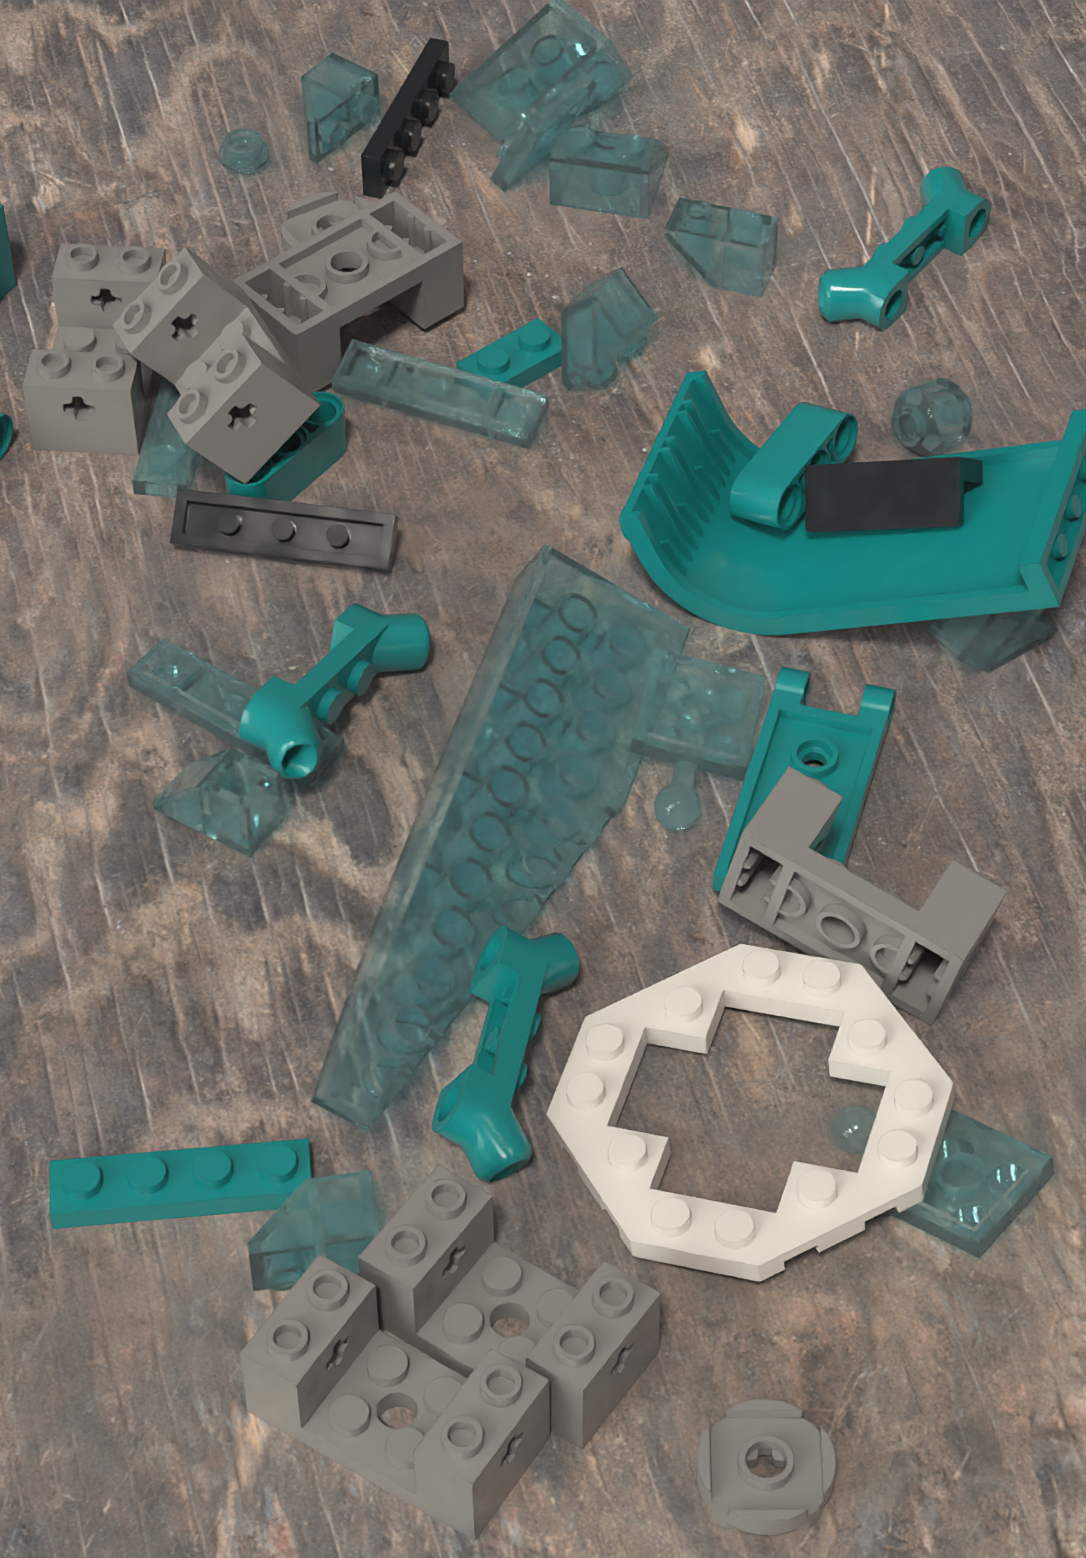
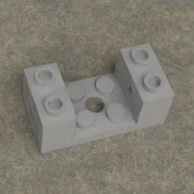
(387, 255)
(232, 374)
(89, 386)
(803, 896)
(450, 1282)
(331, 1374)

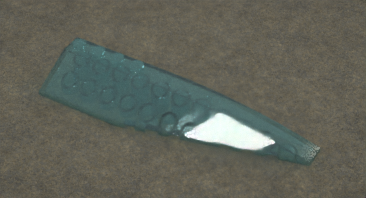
(505, 818)

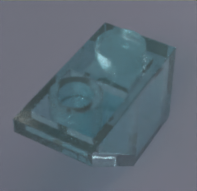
(337, 103)
(725, 244)
(602, 326)
(992, 638)
(227, 799)
(321, 1217)

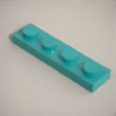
(176, 1183)

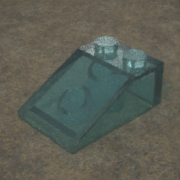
(523, 70)

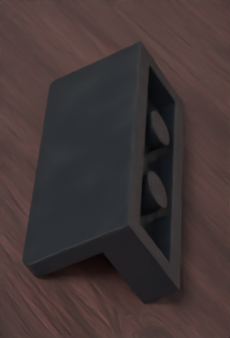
(888, 494)

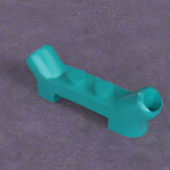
(879, 288)
(288, 716)
(477, 1103)

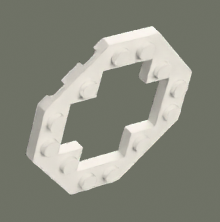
(818, 1201)

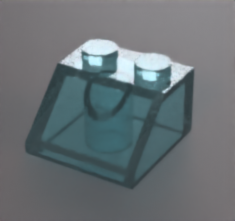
(606, 171)

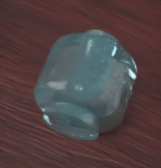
(932, 416)

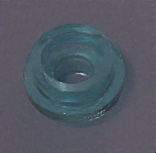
(243, 151)

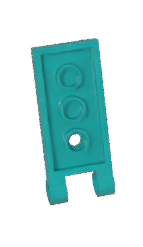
(802, 733)

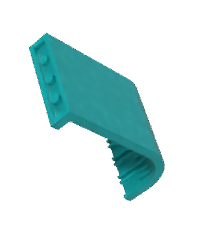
(770, 581)

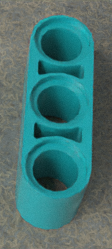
(302, 457)
(773, 481)

